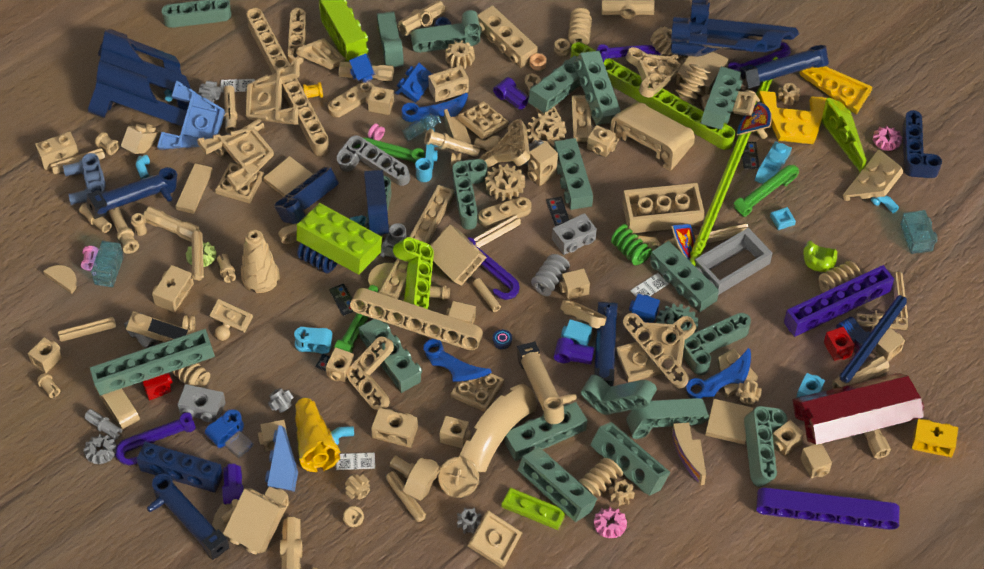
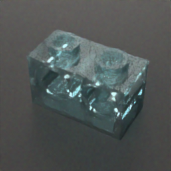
(107, 264)

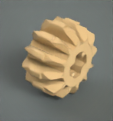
(662, 41)
(460, 54)

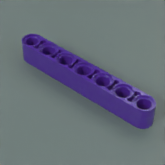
(828, 508)

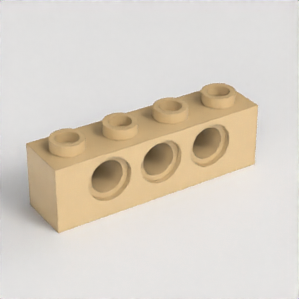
(506, 36)

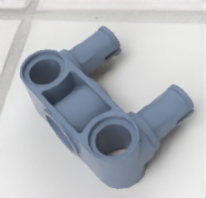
(93, 176)

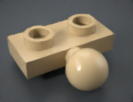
(230, 317)

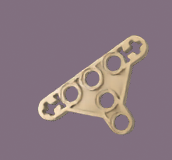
(653, 69)
(511, 147)
(657, 337)

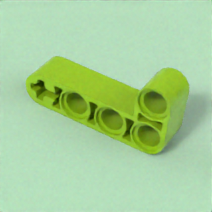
(419, 270)

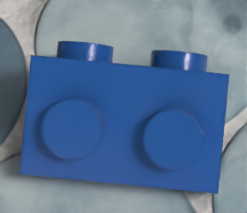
(414, 83)

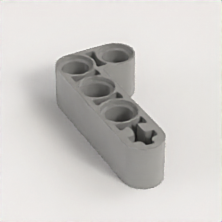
(376, 163)

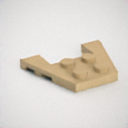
(265, 97)
(246, 149)

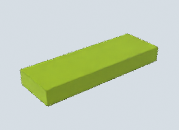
(533, 508)

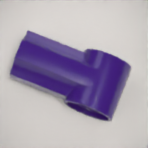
(508, 90)
(568, 351)
(233, 484)

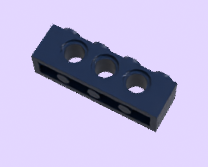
(180, 467)

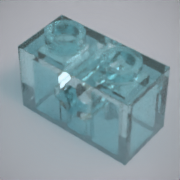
(918, 232)

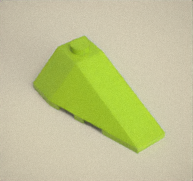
(841, 126)

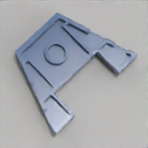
(201, 120)

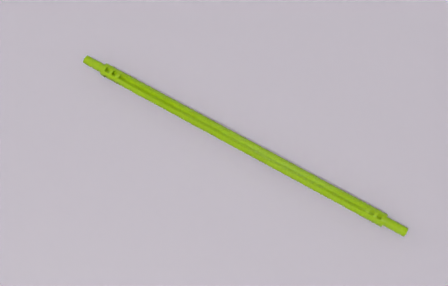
(724, 184)

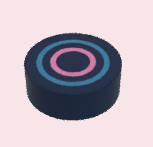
(502, 339)

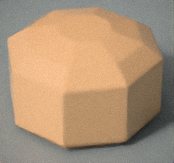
(538, 61)

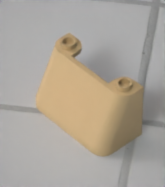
(654, 131)

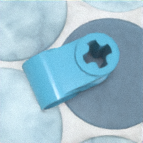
(315, 340)

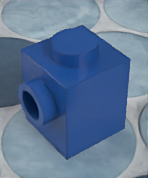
(362, 68)
(645, 308)

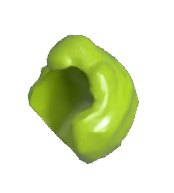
(819, 258)

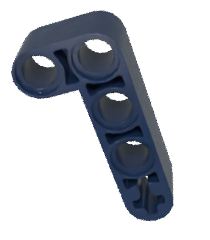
(915, 161)
(376, 202)
(293, 204)

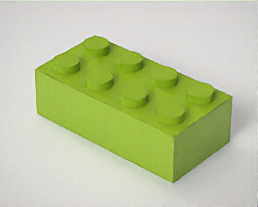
(343, 28)
(339, 238)

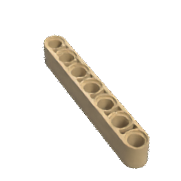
(416, 319)

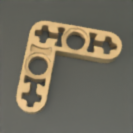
(365, 372)

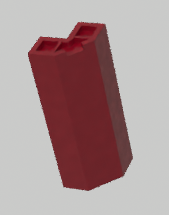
(858, 408)

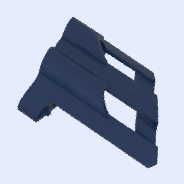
(702, 35)
(126, 79)

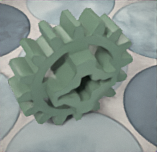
(673, 315)

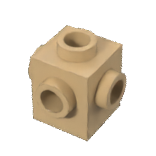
(601, 141)

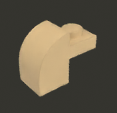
(421, 478)

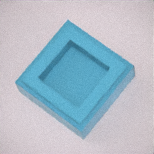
(782, 218)

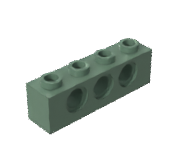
(555, 86)
(596, 87)
(722, 98)
(573, 174)
(674, 266)
(402, 377)
(519, 446)
(631, 458)
(557, 484)

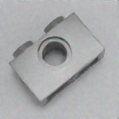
(193, 396)

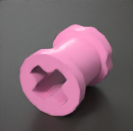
(88, 257)

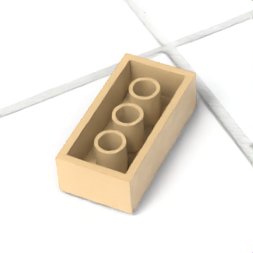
(663, 207)

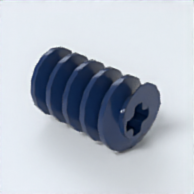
(316, 259)

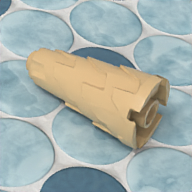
(258, 265)

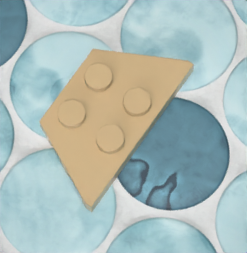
(875, 178)

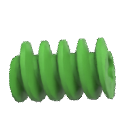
(630, 245)

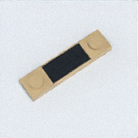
(155, 328)

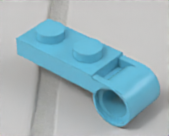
(773, 162)
(425, 166)

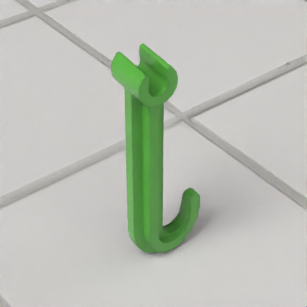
(397, 151)
(784, 177)
(353, 331)

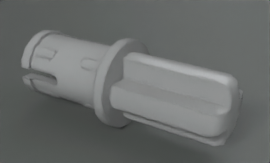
(103, 424)

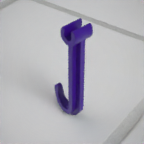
(617, 52)
(780, 54)
(502, 275)
(185, 424)

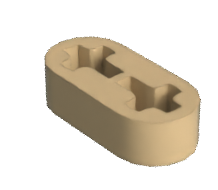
(288, 234)

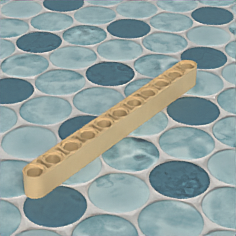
(291, 88)

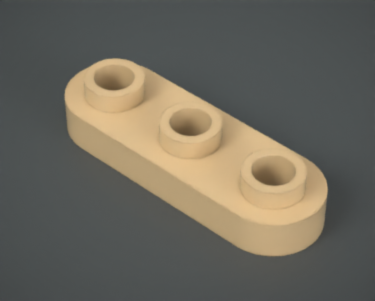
(349, 99)
(519, 206)
(583, 313)

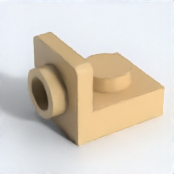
(745, 103)

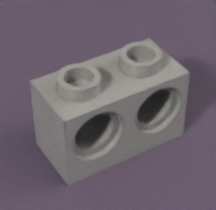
(569, 235)

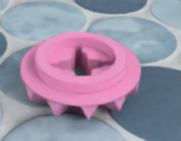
(882, 142)
(613, 530)

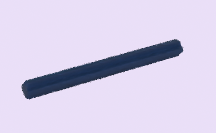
(873, 338)

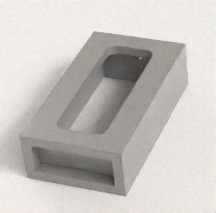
(729, 248)

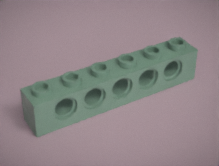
(152, 362)

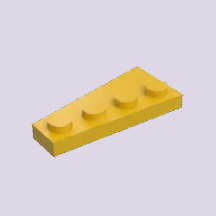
(839, 86)

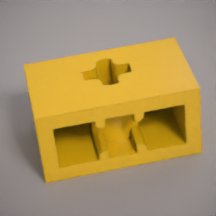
(935, 438)

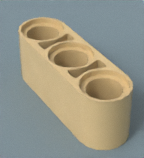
(120, 408)

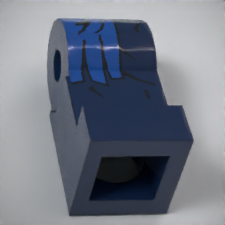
(855, 332)

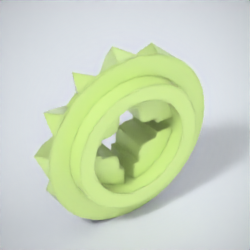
(208, 256)

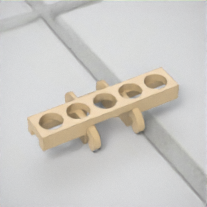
(875, 319)

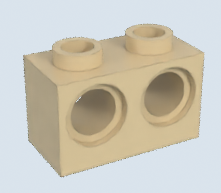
(448, 83)

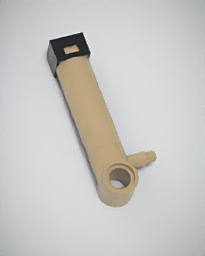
(551, 403)

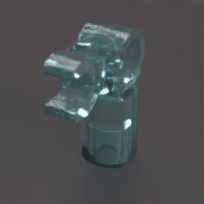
(417, 128)

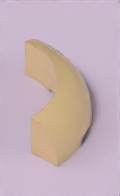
(497, 423)

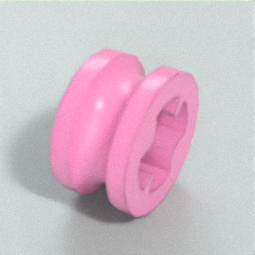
(376, 132)

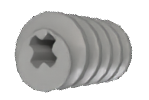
(550, 274)

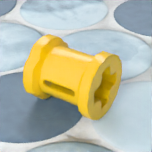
(313, 90)

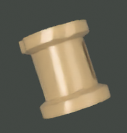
(111, 146)

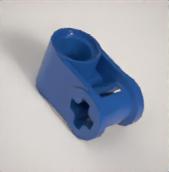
(223, 428)

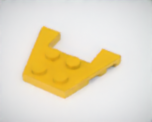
(793, 124)

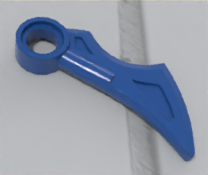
(453, 106)
(460, 370)
(733, 374)

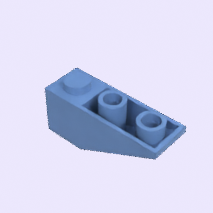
(283, 466)

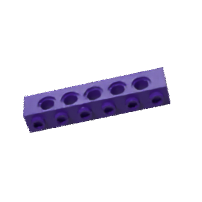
(838, 300)

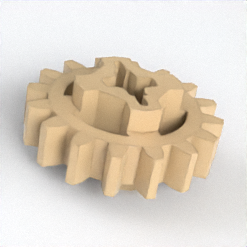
(551, 124)
(505, 182)

